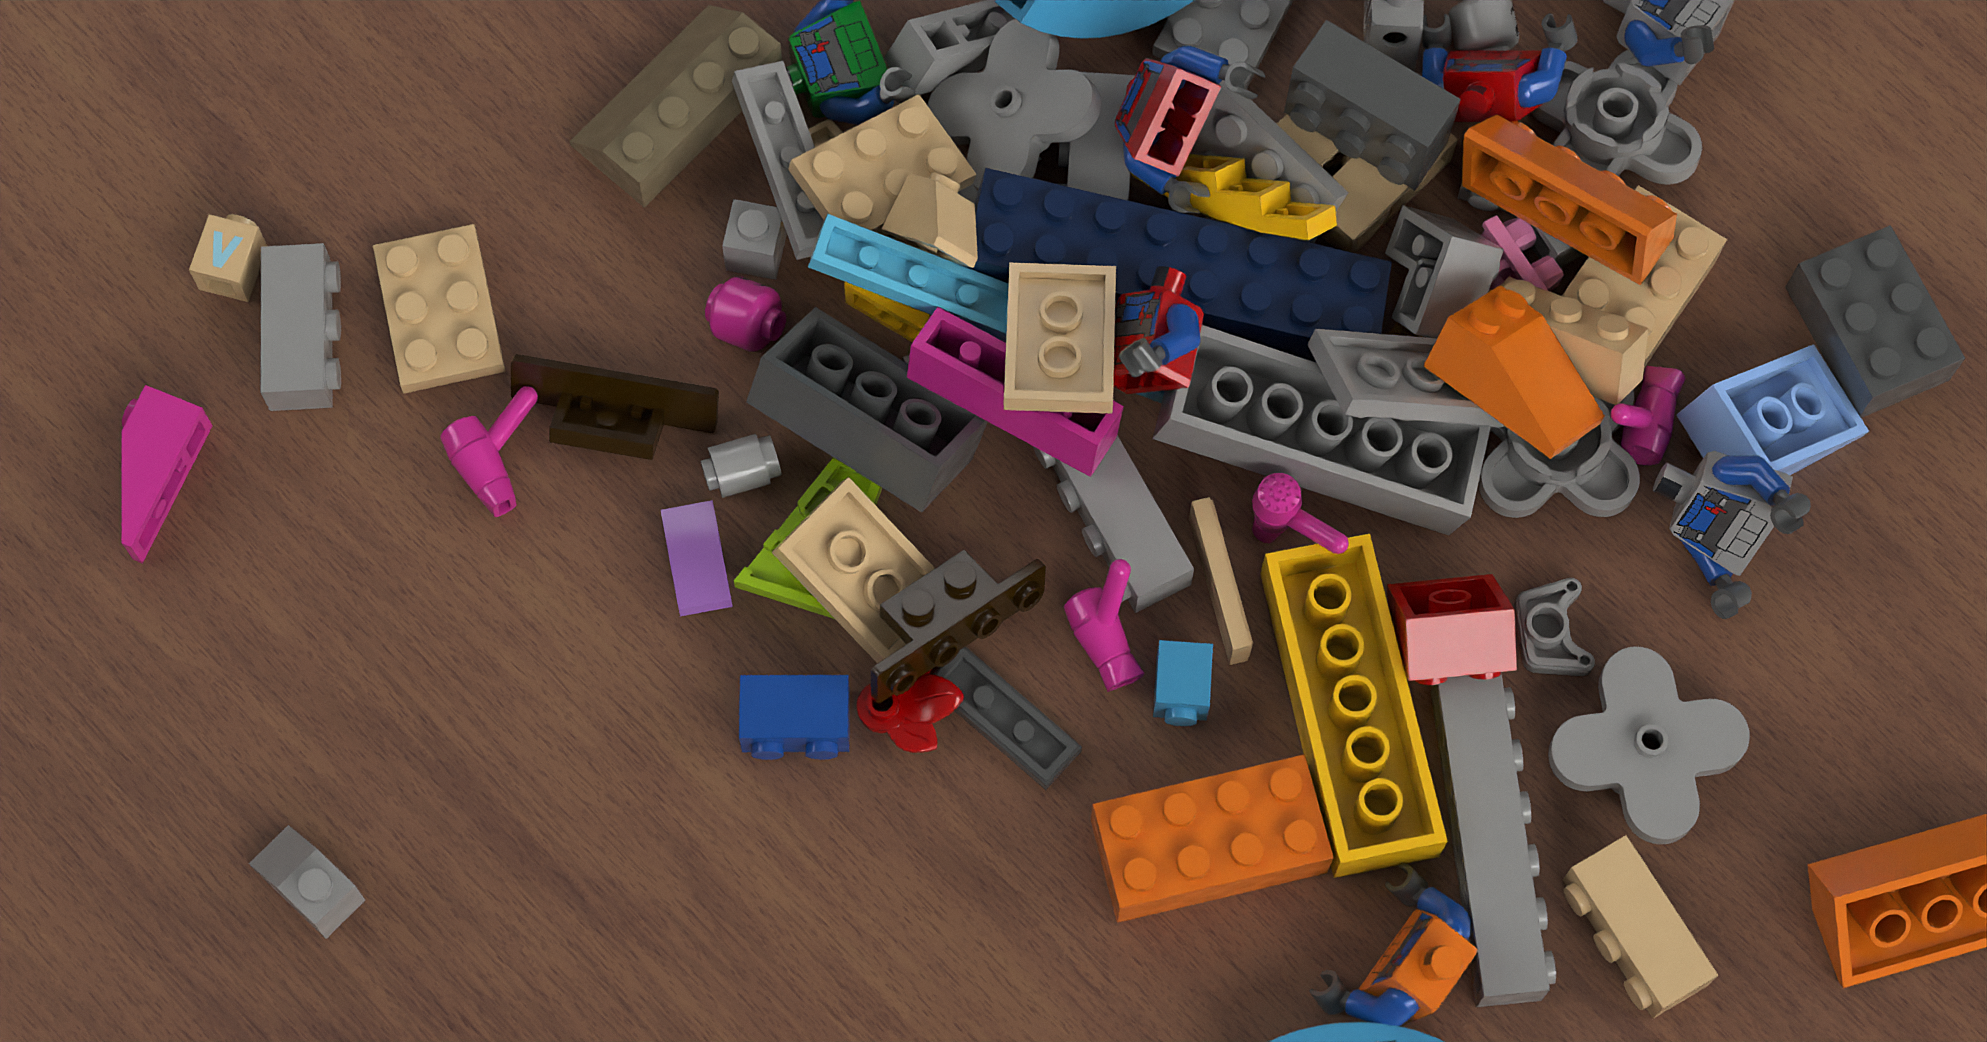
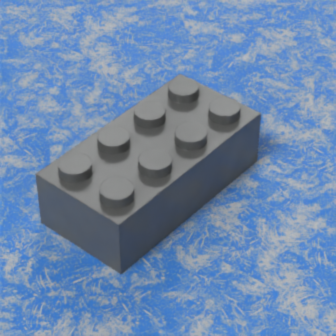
(865, 409)

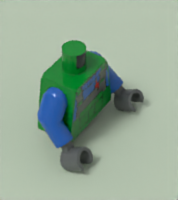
(842, 66)

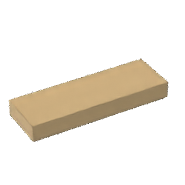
(1220, 580)

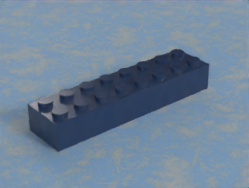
(1242, 279)

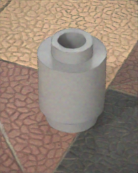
(741, 465)

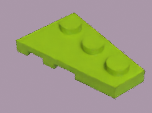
(766, 574)

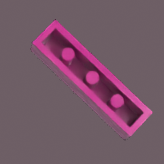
(970, 372)

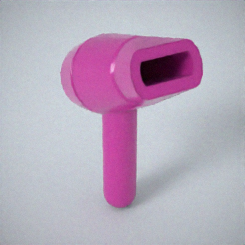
(1651, 418)
(477, 456)
(1278, 506)
(1099, 629)

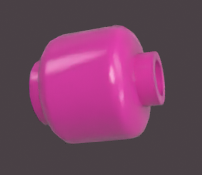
(745, 313)

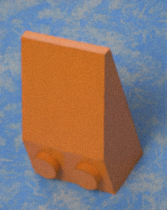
(1515, 371)

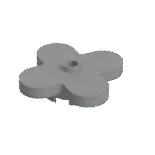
(1015, 103)
(1623, 121)
(1589, 473)
(1658, 784)

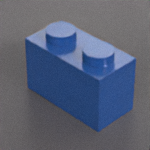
(794, 715)

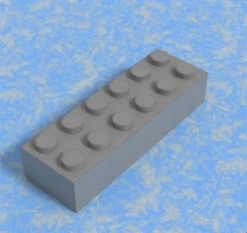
(1282, 417)

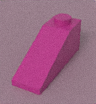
(158, 451)

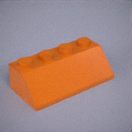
(1566, 197)
(1903, 901)

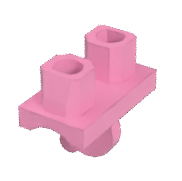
(1514, 238)

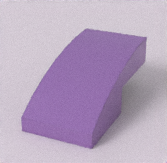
(696, 558)

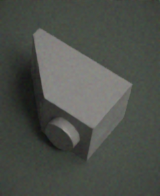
(308, 881)

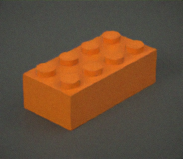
(1211, 838)

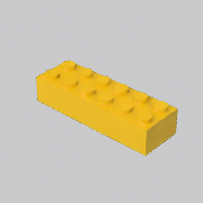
(1353, 706)

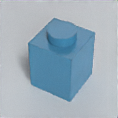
(1182, 682)

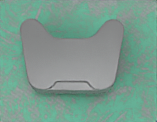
(1545, 630)

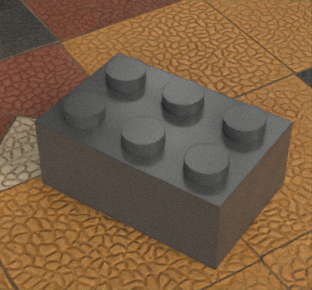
(1370, 105)
(1874, 321)

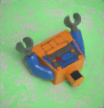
(1415, 967)

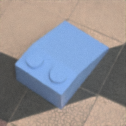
(1780, 411)

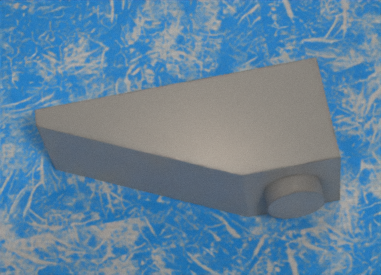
(946, 43)

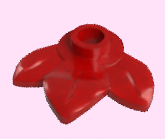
(912, 713)

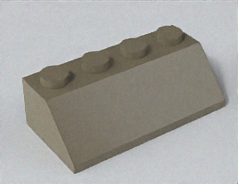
(675, 103)

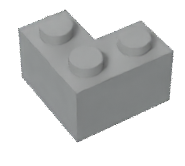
(1445, 266)

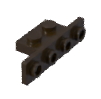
(613, 408)
(946, 614)

